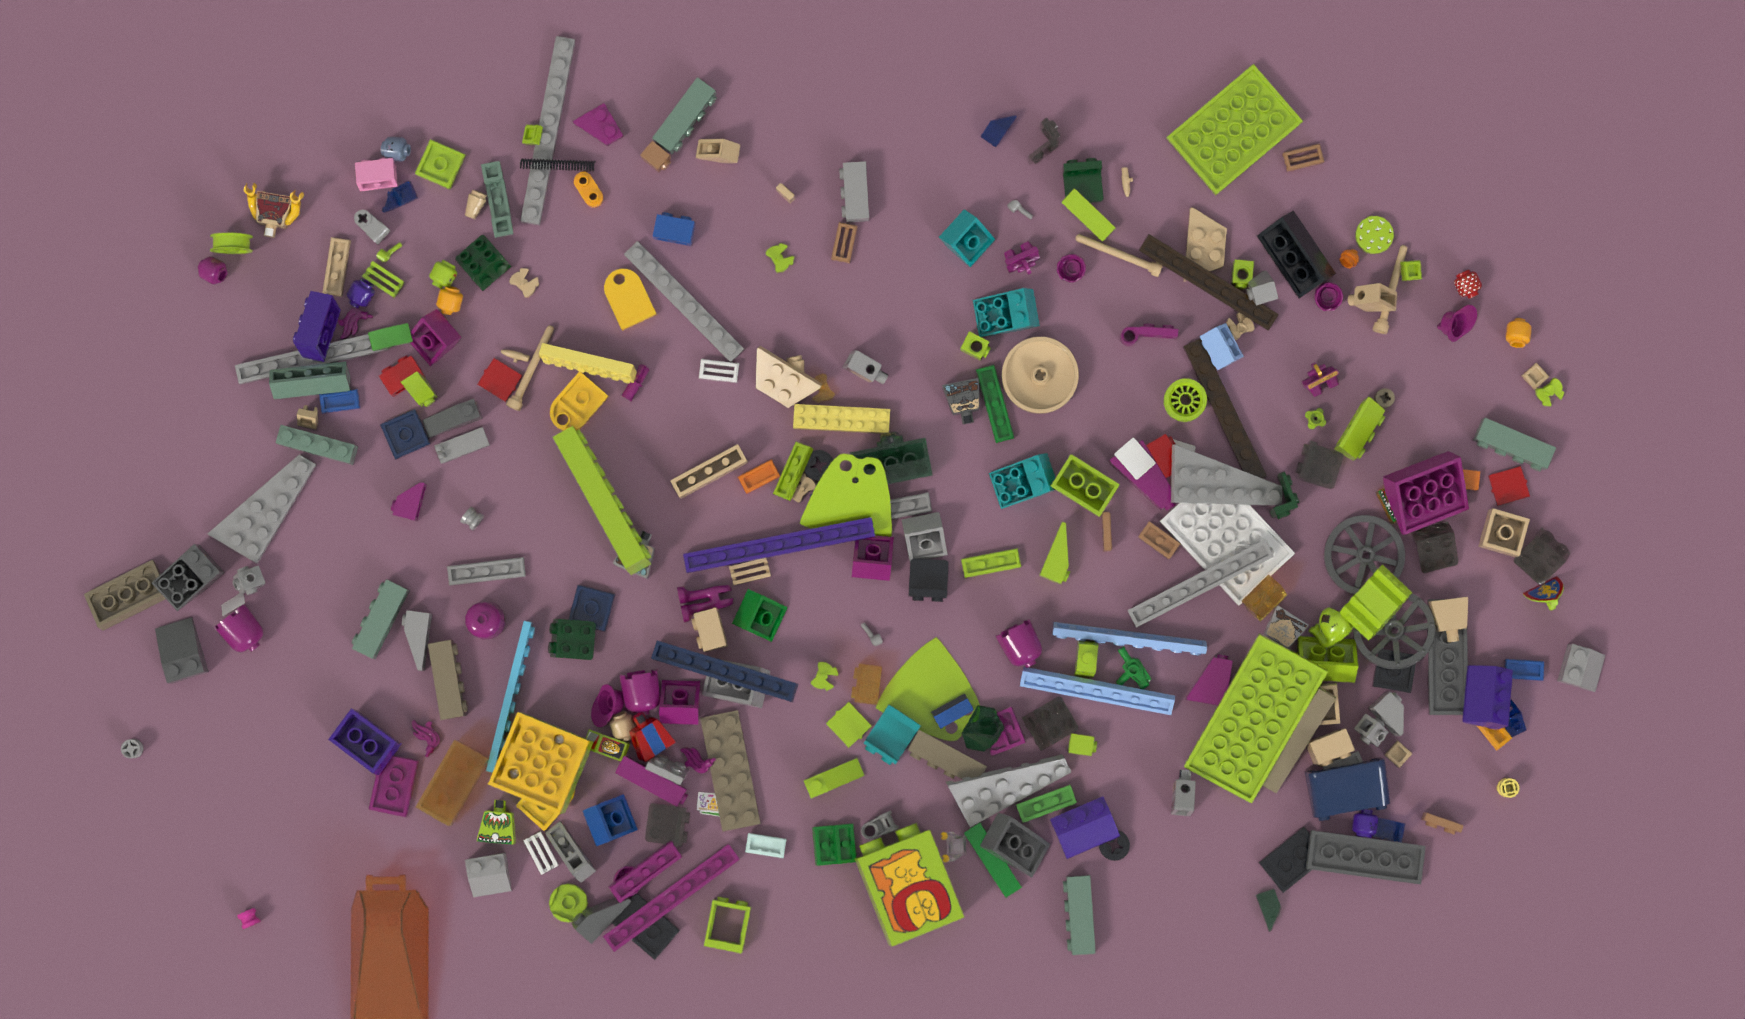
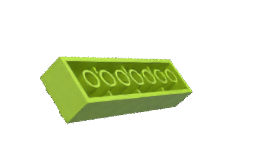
(600, 497)

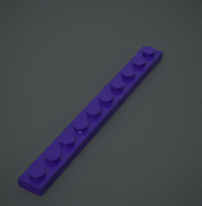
(779, 545)

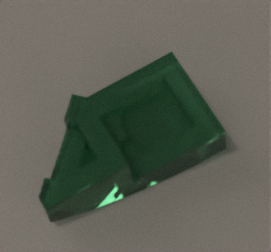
(1269, 906)

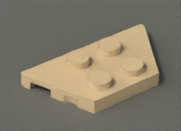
(1205, 241)
(782, 379)

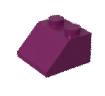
(433, 337)
(873, 558)
(679, 702)

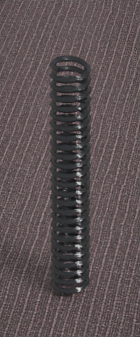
(557, 161)

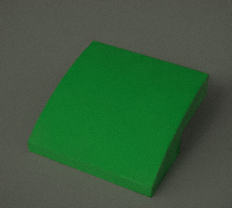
(834, 844)

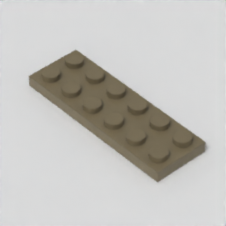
(730, 771)

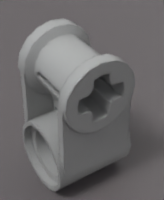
(374, 228)
(880, 825)

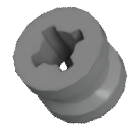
(472, 518)
(128, 749)

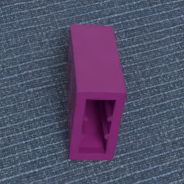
(1212, 682)

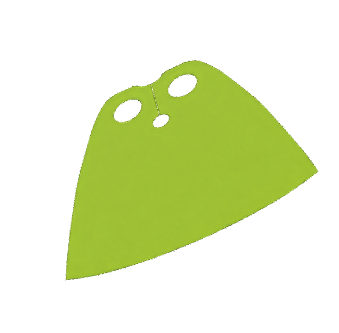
(841, 500)
(925, 684)

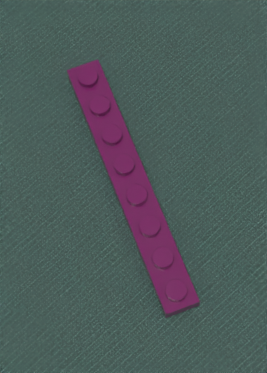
(671, 898)

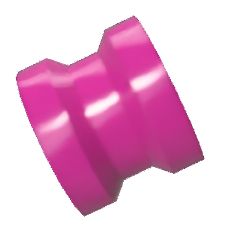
(248, 918)

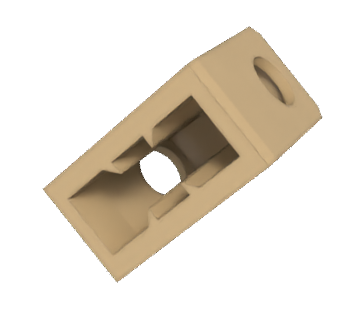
(1373, 298)
(1450, 616)

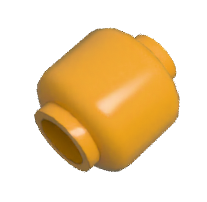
(449, 300)
(1518, 333)

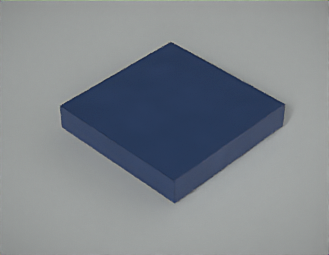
(405, 434)
(592, 606)

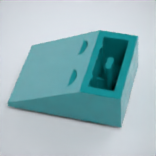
(1006, 312)
(1023, 480)

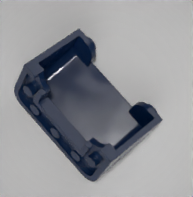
(1348, 788)

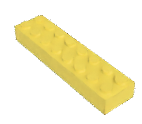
(587, 363)
(841, 418)

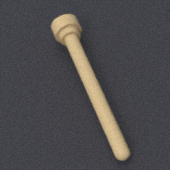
(1154, 267)
(1381, 325)
(515, 401)

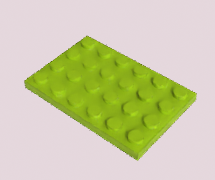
(1234, 129)

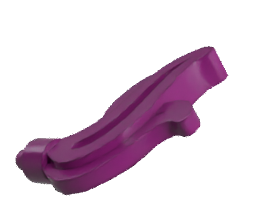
(351, 320)
(428, 734)
(695, 761)

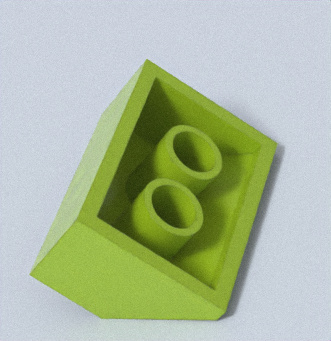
(1360, 429)
(1085, 485)
(1338, 659)

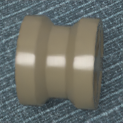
(1382, 400)

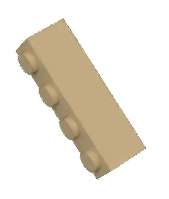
(709, 471)

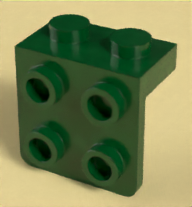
(1084, 178)
(482, 262)
(1291, 498)
(572, 639)

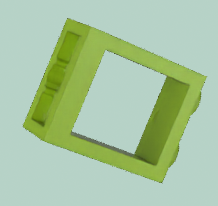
(721, 944)

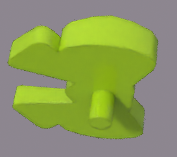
(775, 254)
(1554, 387)
(820, 680)

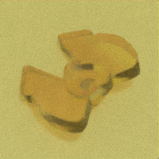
(825, 393)

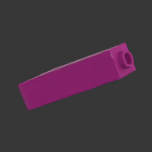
(1150, 484)
(657, 785)

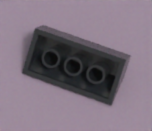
(1296, 254)

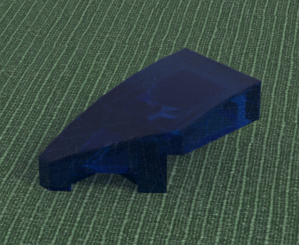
(997, 129)
(400, 196)

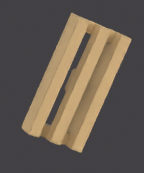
(734, 575)

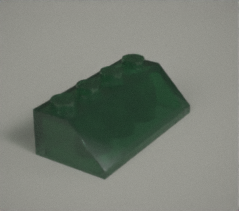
(908, 465)

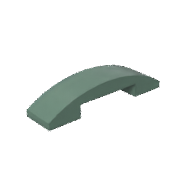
(497, 199)

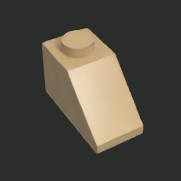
(718, 150)

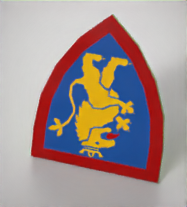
(1547, 592)

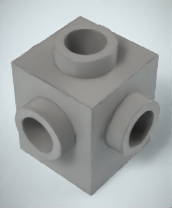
(248, 580)
(1371, 730)

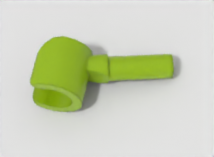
(384, 256)

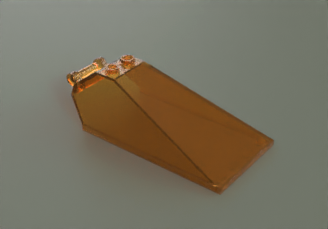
(389, 952)

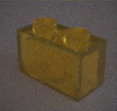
(1264, 598)
(867, 684)

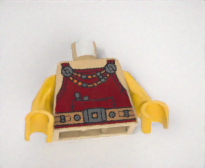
(273, 209)

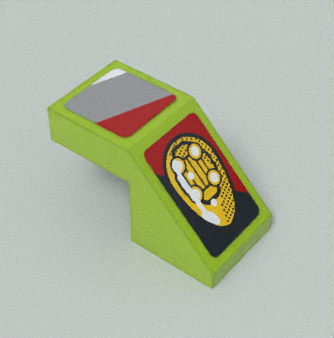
(607, 745)

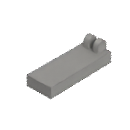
(462, 445)

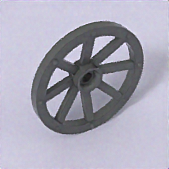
(1372, 520)
(1422, 650)

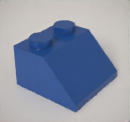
(610, 820)

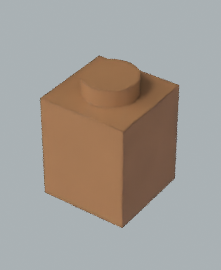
(656, 157)

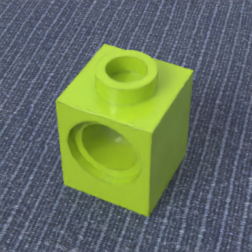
(1246, 266)
(969, 340)
(1082, 744)

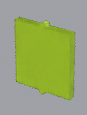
(848, 724)

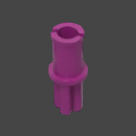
(632, 388)

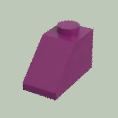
(409, 502)

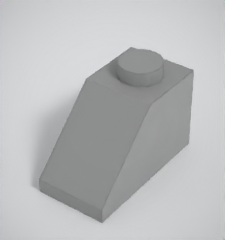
(1262, 288)

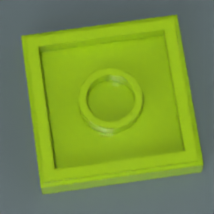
(440, 164)

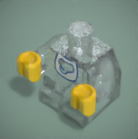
(956, 847)

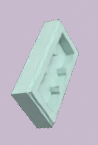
(765, 845)

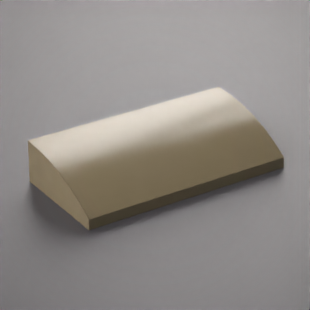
(124, 596)

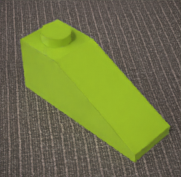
(420, 389)
(1057, 560)
(834, 778)

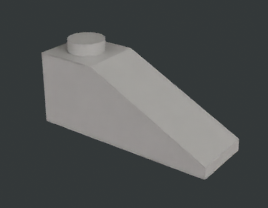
(417, 632)
(570, 852)

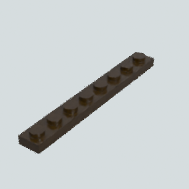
(1207, 282)
(1224, 409)

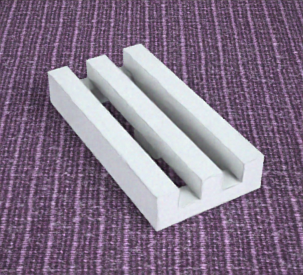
(718, 378)
(534, 856)

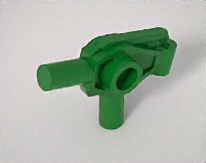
(1133, 669)

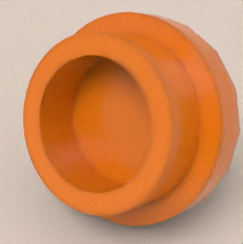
(1349, 258)

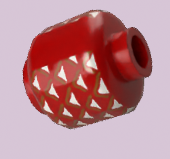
(1468, 283)

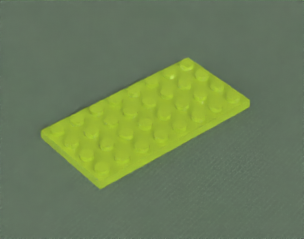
(1255, 718)

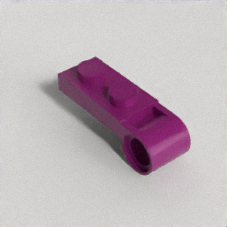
(1149, 330)

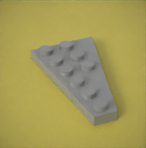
(1212, 482)
(260, 516)
(1001, 788)

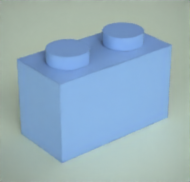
(1221, 346)

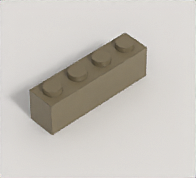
(447, 680)
(945, 757)

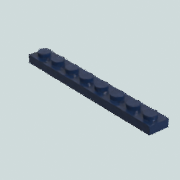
(724, 671)

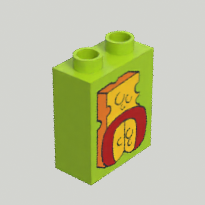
(908, 885)

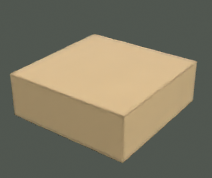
(785, 193)
(1535, 376)
(1398, 754)

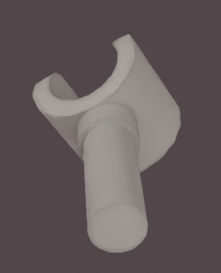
(1015, 205)
(876, 639)

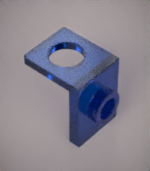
(1516, 721)
(1390, 830)

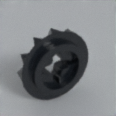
(824, 457)
(1118, 853)

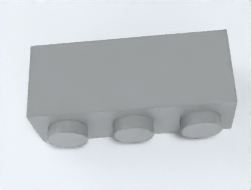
(854, 192)

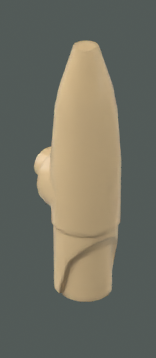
(1126, 181)
(516, 355)

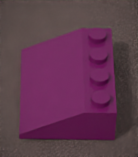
(1427, 491)

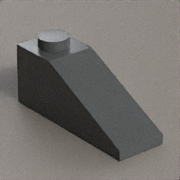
(452, 418)
(598, 917)

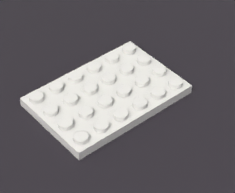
(1222, 530)

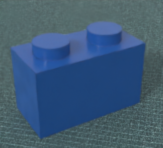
(674, 229)

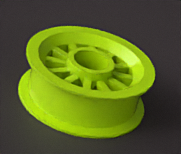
(231, 243)
(1188, 383)

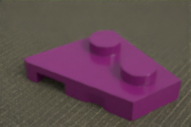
(600, 125)
(1012, 733)

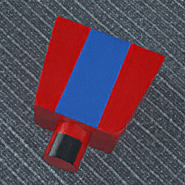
(649, 737)

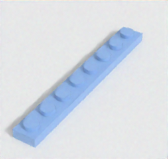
(1136, 639)
(1097, 690)

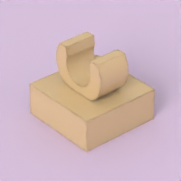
(307, 418)

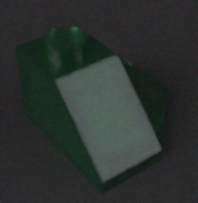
(982, 729)

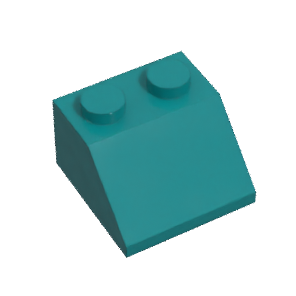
(967, 237)

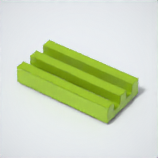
(370, 270)

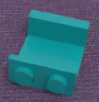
(891, 735)

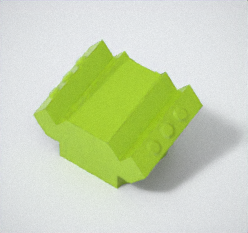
(1375, 602)

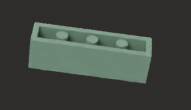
(684, 116)
(309, 380)
(316, 444)
(1514, 444)
(380, 619)
(1080, 915)

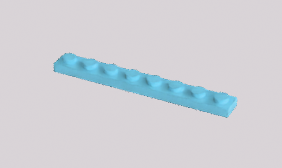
(512, 688)

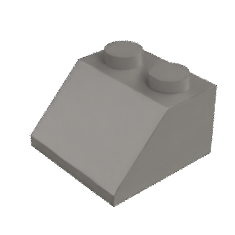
(924, 536)
(1581, 667)
(1390, 711)
(488, 874)

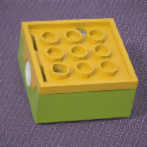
(541, 763)

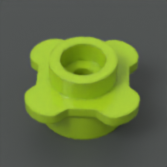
(1320, 418)

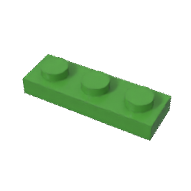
(1046, 803)

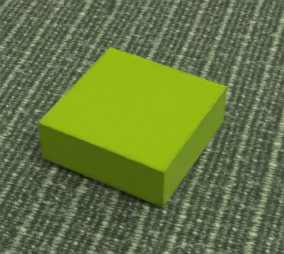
(532, 134)
(1411, 270)

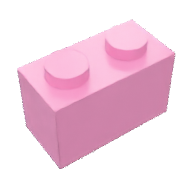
(376, 174)

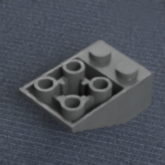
(188, 577)

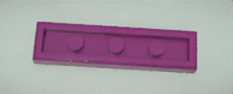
(645, 871)

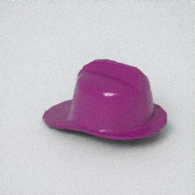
(1458, 323)
(607, 703)

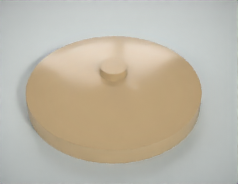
(1040, 375)

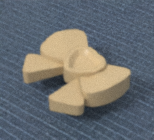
(526, 287)
(1243, 326)
(806, 486)

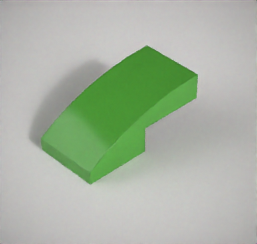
(390, 337)

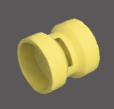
(1504, 787)

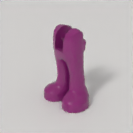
(711, 593)

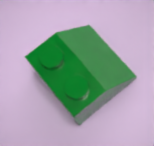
(759, 615)

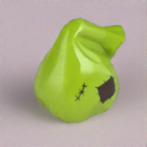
(1331, 628)

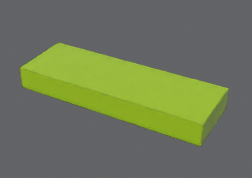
(1088, 214)
(793, 471)
(991, 563)

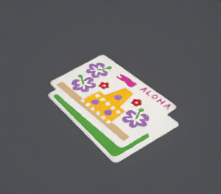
(707, 804)

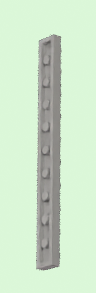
(550, 121)

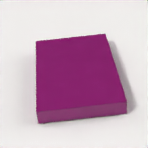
(394, 786)

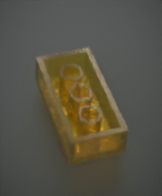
(452, 783)

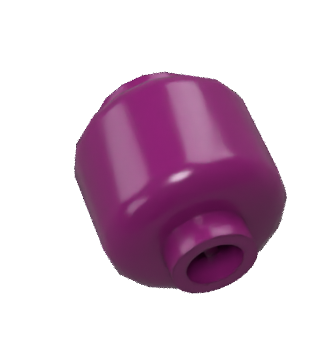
(212, 270)

